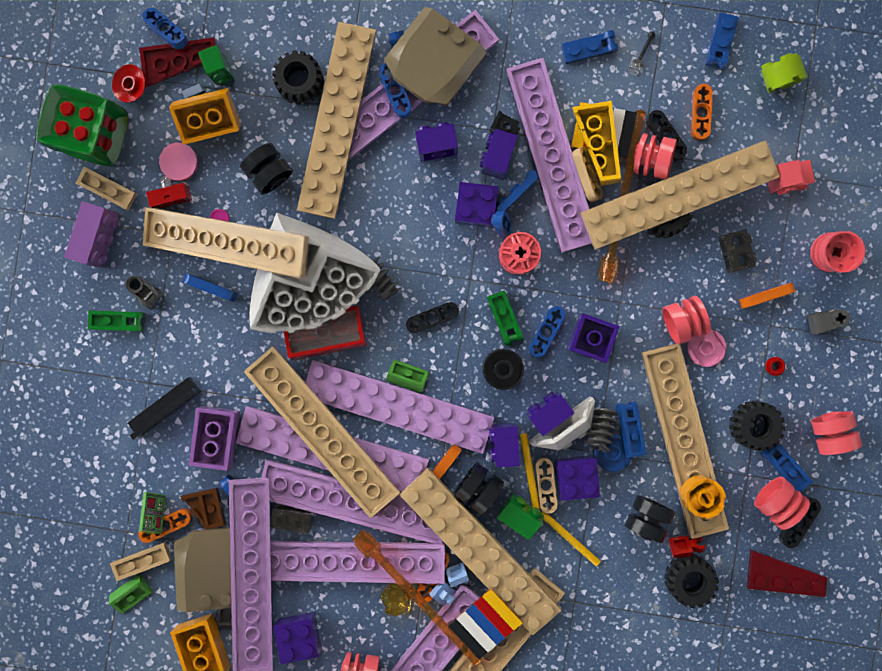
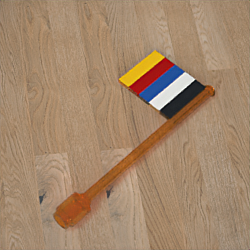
(628, 131)
(475, 629)

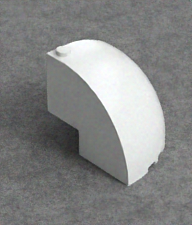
(332, 282)

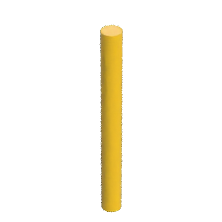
(529, 470)
(571, 539)

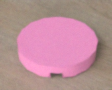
(178, 161)
(707, 349)

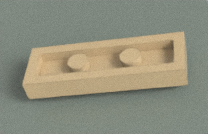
(106, 188)
(141, 561)

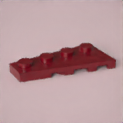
(165, 62)
(778, 576)

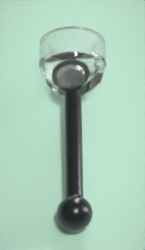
(636, 66)

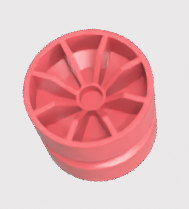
(836, 432)

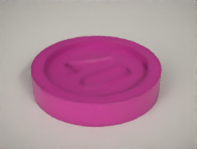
(220, 214)

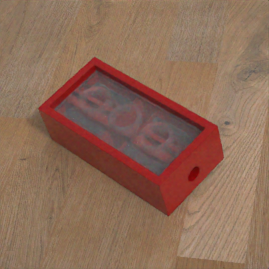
(332, 336)

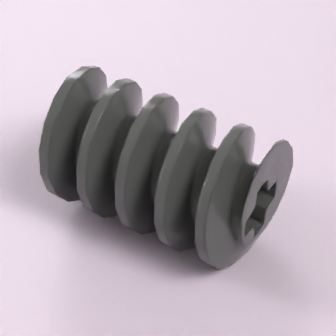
(384, 282)
(600, 429)

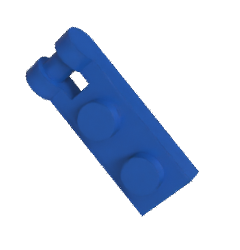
(721, 40)
(589, 47)
(517, 191)
(631, 429)
(787, 467)

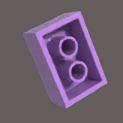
(92, 235)
(214, 438)

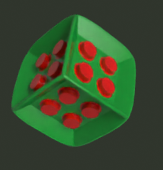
(82, 125)

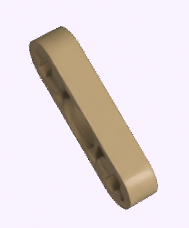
(587, 174)
(542, 499)

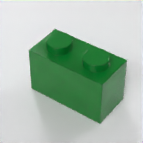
(216, 65)
(520, 516)

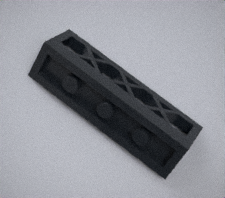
(163, 408)

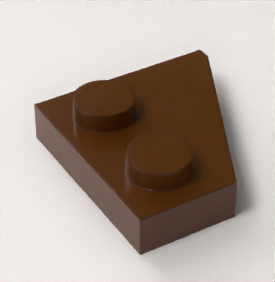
(207, 507)

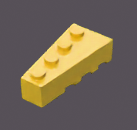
(599, 135)

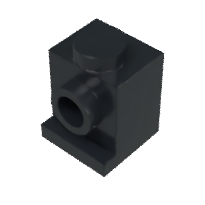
(501, 119)

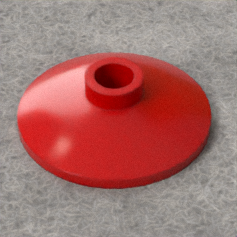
(123, 81)

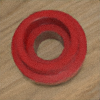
(780, 366)

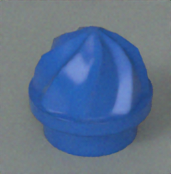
(394, 37)

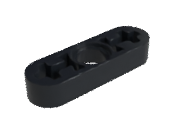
(663, 120)
(421, 327)
(797, 537)

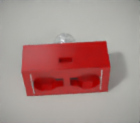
(168, 194)

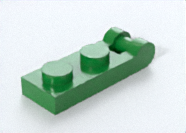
(504, 317)
(114, 320)

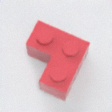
(793, 176)

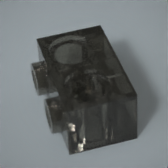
(731, 252)
(291, 519)

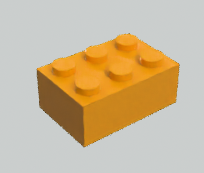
(205, 116)
(200, 645)

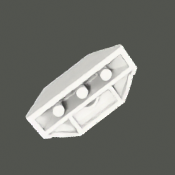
(570, 429)

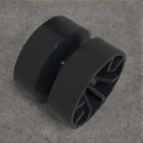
(266, 168)
(503, 369)
(474, 484)
(647, 523)

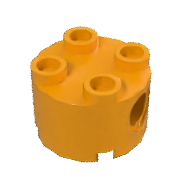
(703, 496)

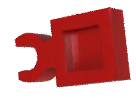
(683, 547)

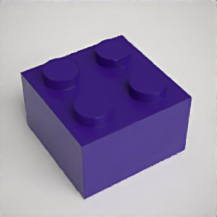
(436, 142)
(500, 148)
(476, 204)
(593, 337)
(549, 412)
(505, 445)
(577, 478)
(297, 638)

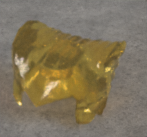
(396, 600)

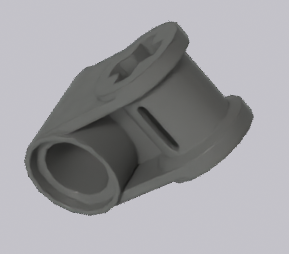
(146, 294)
(825, 320)

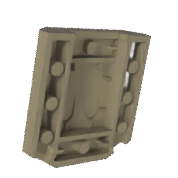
(434, 58)
(203, 570)

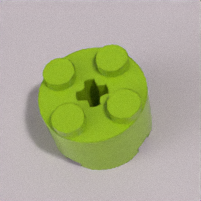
(783, 73)

